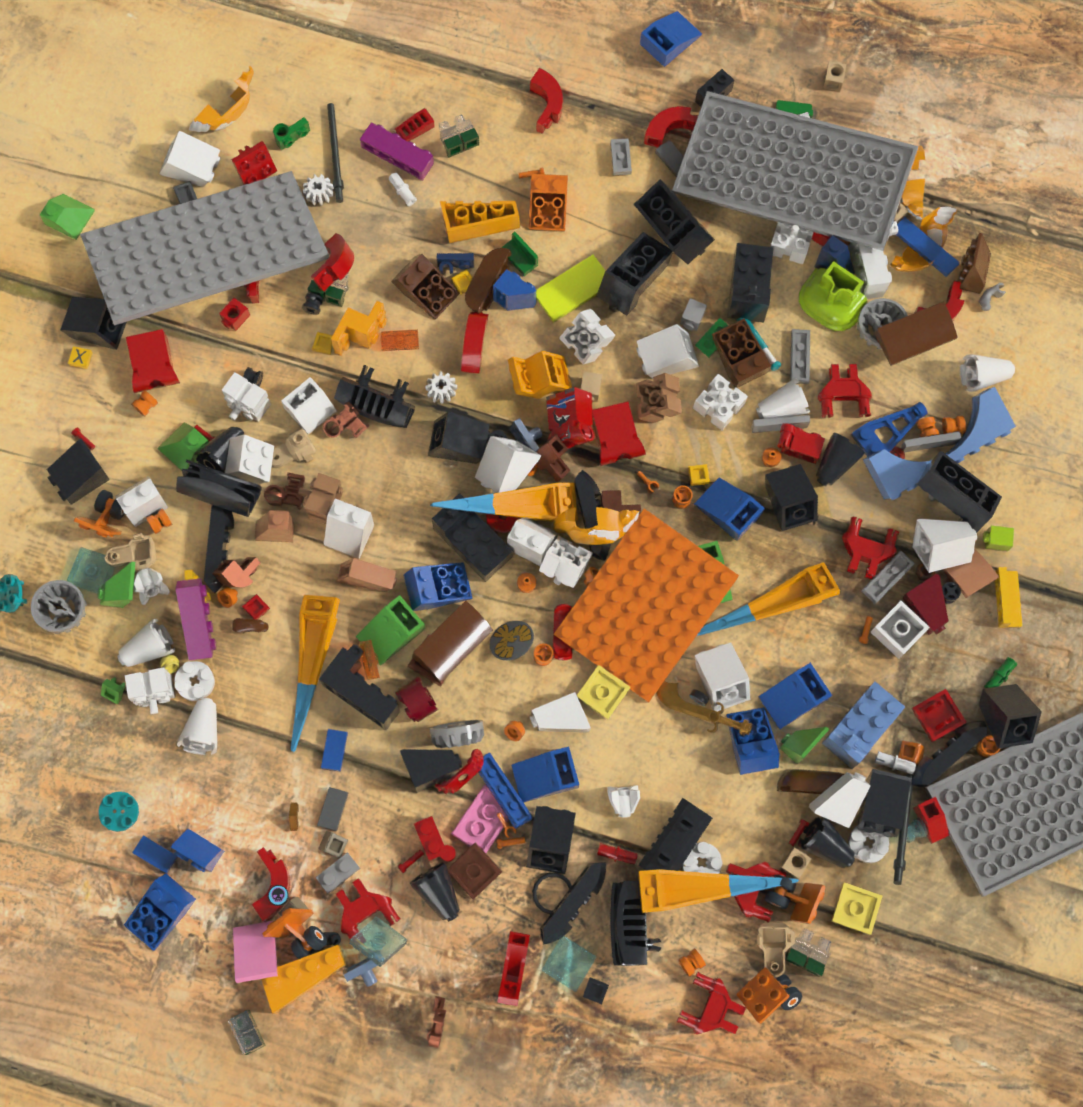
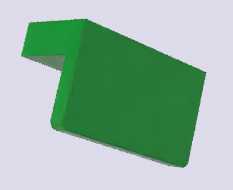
(794, 107)
(521, 254)

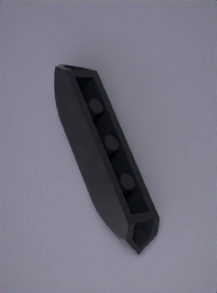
(586, 493)
(220, 522)
(967, 737)
(567, 909)

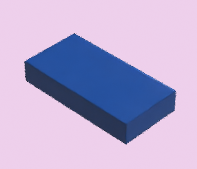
(334, 750)
(155, 854)

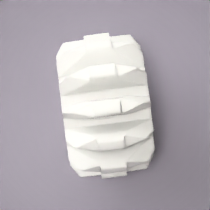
(318, 189)
(435, 383)

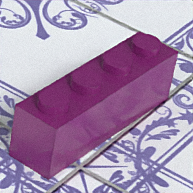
(397, 151)
(194, 619)

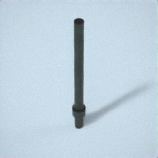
(338, 184)
(899, 863)

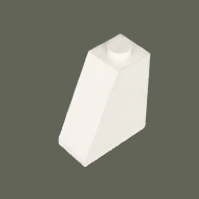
(561, 716)
(842, 799)

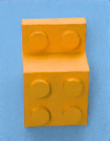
(359, 328)
(539, 374)

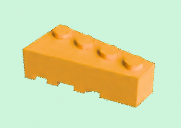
(478, 219)
(301, 976)

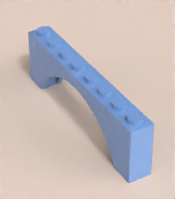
(987, 422)

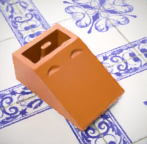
(548, 202)

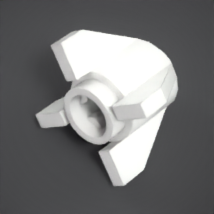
(149, 584)
(624, 799)

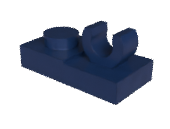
(458, 260)

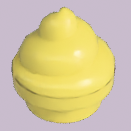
(170, 663)

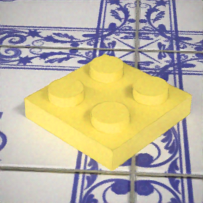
(603, 692)
(856, 908)

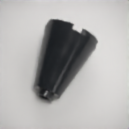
(215, 452)
(837, 459)
(826, 843)
(437, 891)

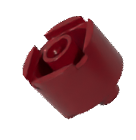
(417, 699)

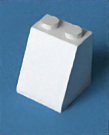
(190, 160)
(667, 352)
(505, 464)
(141, 501)
(348, 528)
(531, 540)
(943, 543)
(723, 676)

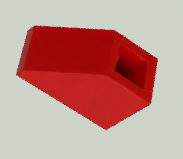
(933, 818)

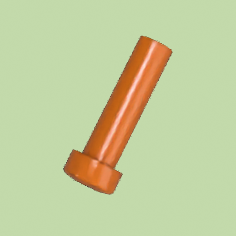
(528, 173)
(864, 638)
(501, 843)

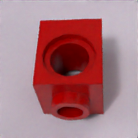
(232, 307)

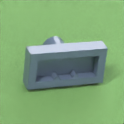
(524, 436)
(364, 969)

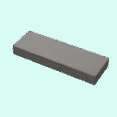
(800, 356)
(775, 424)
(931, 442)
(887, 577)

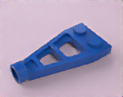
(869, 441)

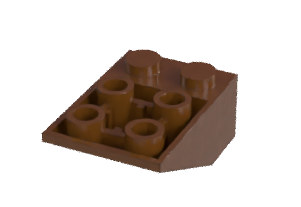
(975, 266)
(425, 286)
(741, 353)

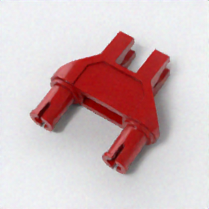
(845, 390)
(867, 550)
(747, 901)
(364, 907)
(715, 1008)

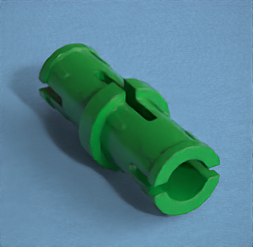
(1001, 674)

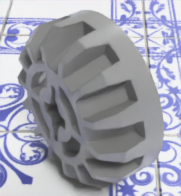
(876, 313)
(48, 596)
(457, 733)

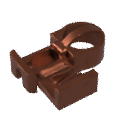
(345, 419)
(290, 493)
(437, 1028)

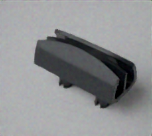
(375, 404)
(218, 488)
(677, 838)
(629, 926)

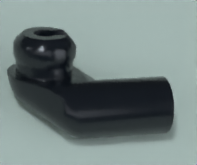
(332, 939)

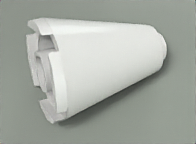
(984, 371)
(784, 402)
(148, 644)
(200, 729)

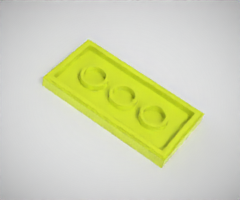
(571, 288)

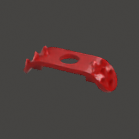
(560, 649)
(472, 767)

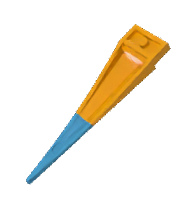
(534, 503)
(800, 591)
(316, 629)
(676, 889)

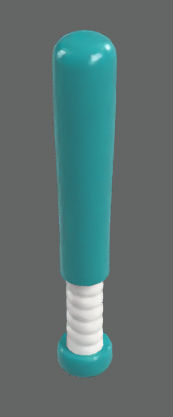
(774, 364)

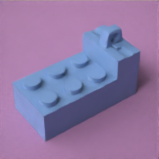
(863, 725)

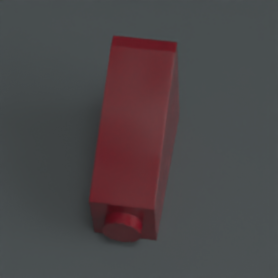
(929, 604)

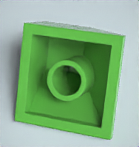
(66, 215)
(182, 445)
(119, 588)
(801, 742)

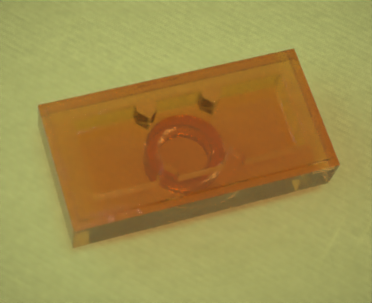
(399, 340)
(369, 660)

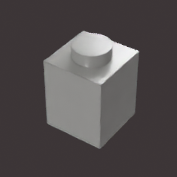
(693, 315)

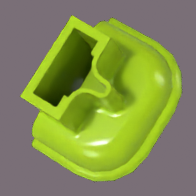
(833, 297)

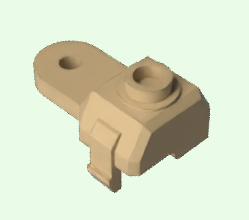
(296, 447)
(139, 550)
(774, 943)

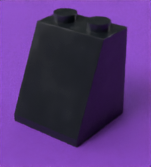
(91, 323)
(458, 438)
(76, 473)
(792, 497)
(1009, 715)
(430, 766)
(884, 803)
(550, 839)

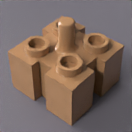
(658, 398)
(320, 499)

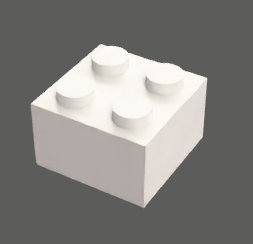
(249, 459)
(899, 629)

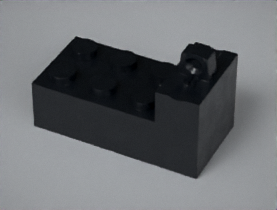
(674, 222)
(633, 273)
(750, 282)
(959, 491)
(472, 540)
(350, 686)

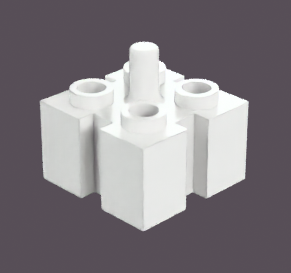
(791, 242)
(587, 336)
(245, 397)
(720, 402)
(565, 562)
(149, 687)

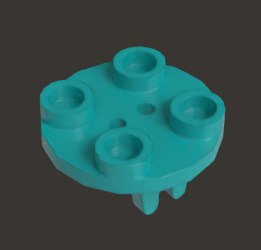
(11, 593)
(118, 821)

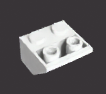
(308, 405)

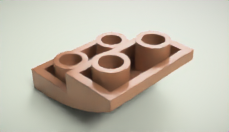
(973, 575)

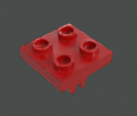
(254, 163)
(938, 715)

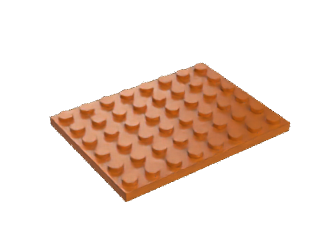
(646, 605)

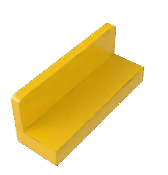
(1008, 599)

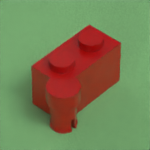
(800, 443)
(433, 842)

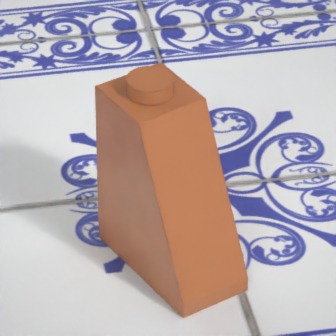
(275, 527)
(366, 575)

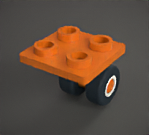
(108, 507)
(806, 902)
(291, 922)
(766, 993)

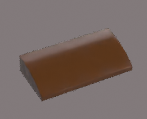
(916, 333)
(452, 641)

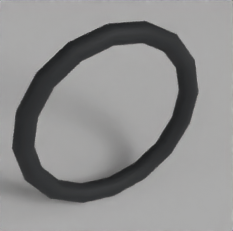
(539, 881)

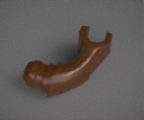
(247, 625)

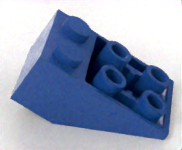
(669, 37)
(729, 508)
(437, 585)
(795, 696)
(758, 749)
(545, 775)
(159, 911)

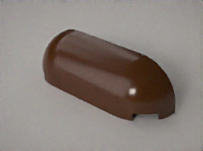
(480, 291)
(807, 781)

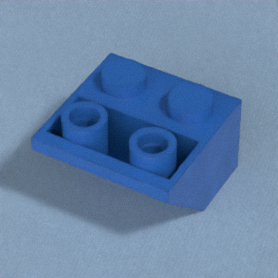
(513, 292)
(199, 850)

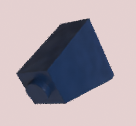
(835, 251)

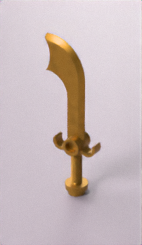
(670, 697)

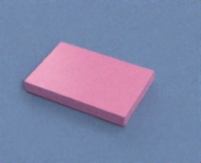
(480, 821)
(254, 953)

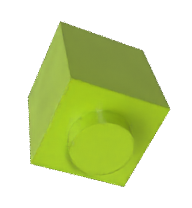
(998, 538)

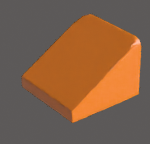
(911, 752)

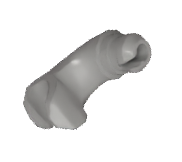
(986, 297)

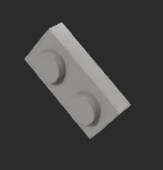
(621, 156)
(338, 873)

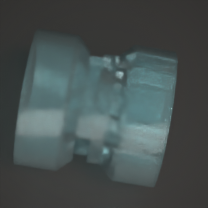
(916, 829)

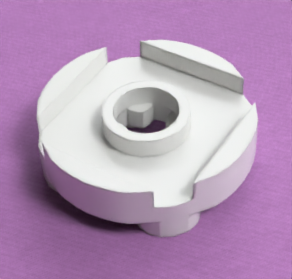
(198, 691)
(705, 851)
(864, 853)

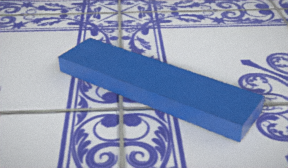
(926, 247)
(504, 792)

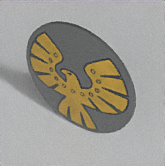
(511, 640)

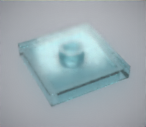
(90, 570)
(378, 941)
(569, 963)

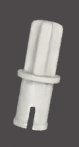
(402, 189)
(895, 762)

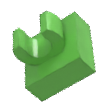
(112, 691)

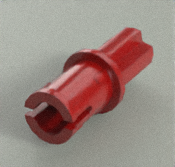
(617, 854)

